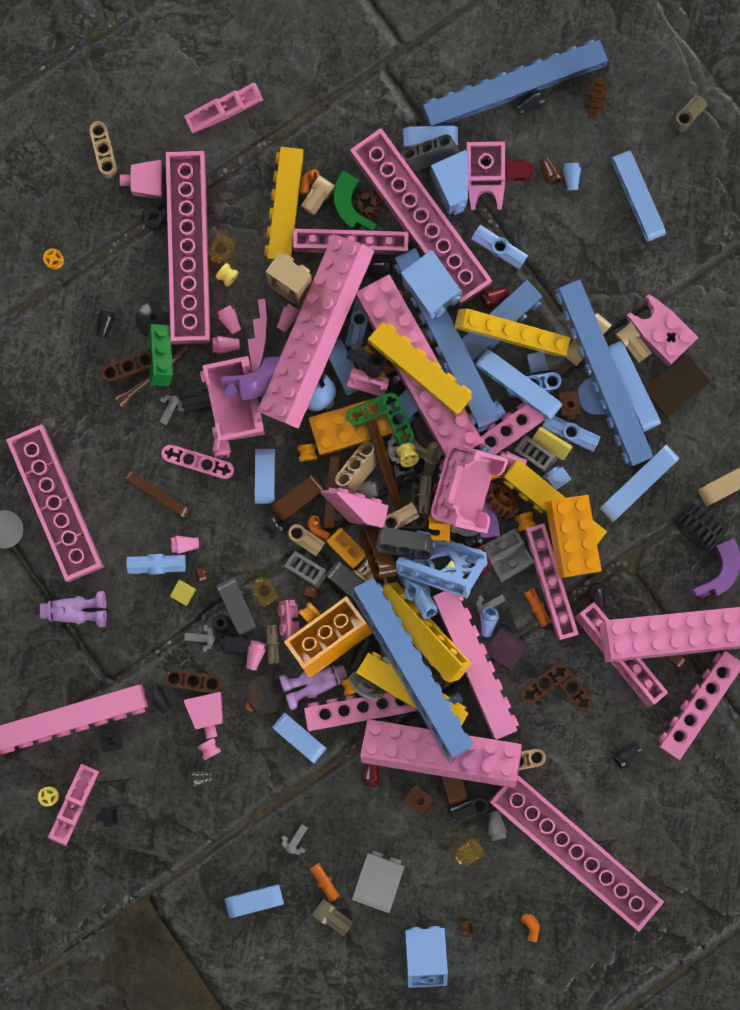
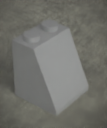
(378, 881)

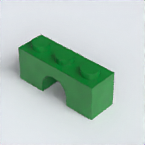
(161, 358)

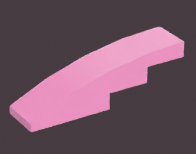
(223, 108)
(258, 344)
(73, 805)

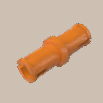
(537, 607)
(324, 882)

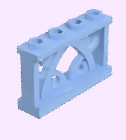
(453, 582)

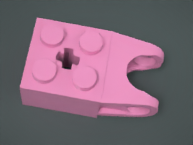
(489, 178)
(658, 326)

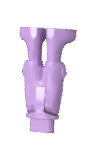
(71, 610)
(319, 683)

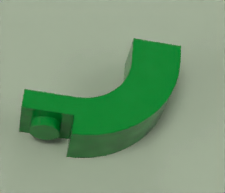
(343, 194)

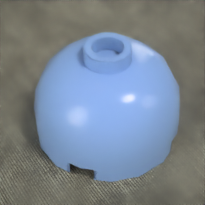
(323, 395)

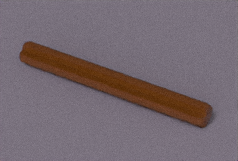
(385, 465)

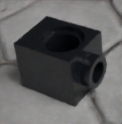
(405, 475)

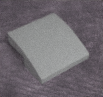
(508, 555)

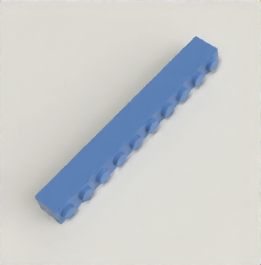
(515, 84)
(512, 309)
(454, 353)
(603, 373)
(411, 669)

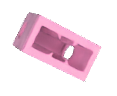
(145, 180)
(206, 712)

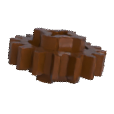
(595, 97)
(502, 500)

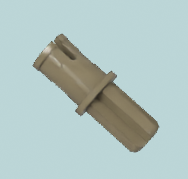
(431, 459)
(425, 494)
(272, 644)

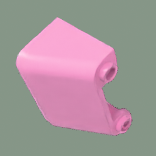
(232, 415)
(465, 487)

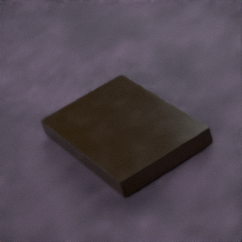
(677, 385)

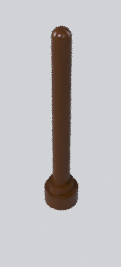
(123, 398)

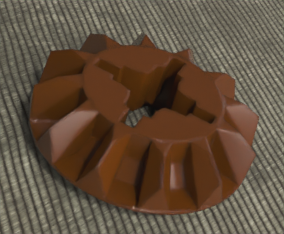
(368, 212)

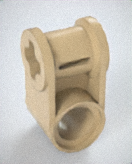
(366, 574)

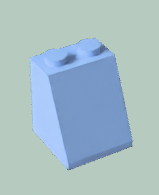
(451, 181)
(431, 285)
(426, 957)

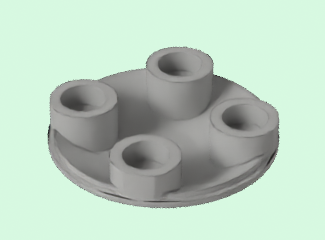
(10, 529)

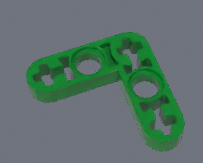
(382, 409)

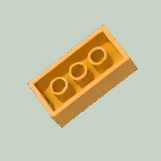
(335, 433)
(573, 536)
(328, 637)

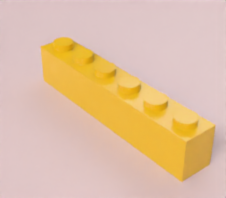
(285, 202)
(512, 332)
(419, 368)
(536, 490)
(427, 636)
(386, 678)

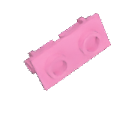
(361, 381)
(287, 610)

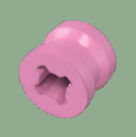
(209, 749)

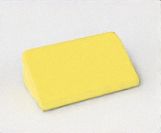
(552, 443)

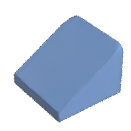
(536, 362)

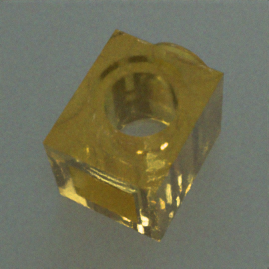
(221, 240)
(265, 601)
(469, 852)

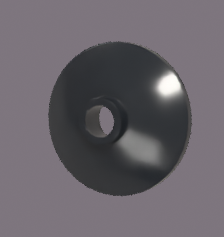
(151, 308)

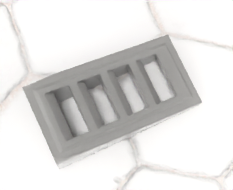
(550, 462)
(318, 579)

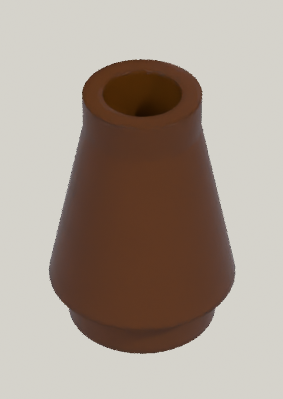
(550, 171)

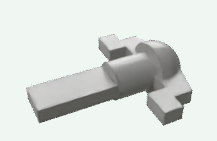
(174, 400)
(391, 451)
(496, 601)
(209, 638)
(291, 847)

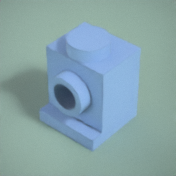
(557, 477)

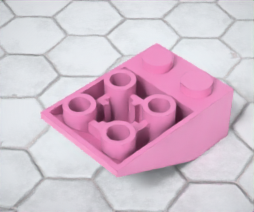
(357, 508)

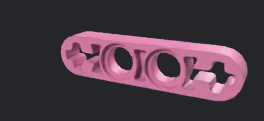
(197, 464)

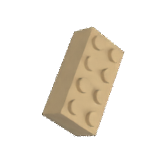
(289, 279)

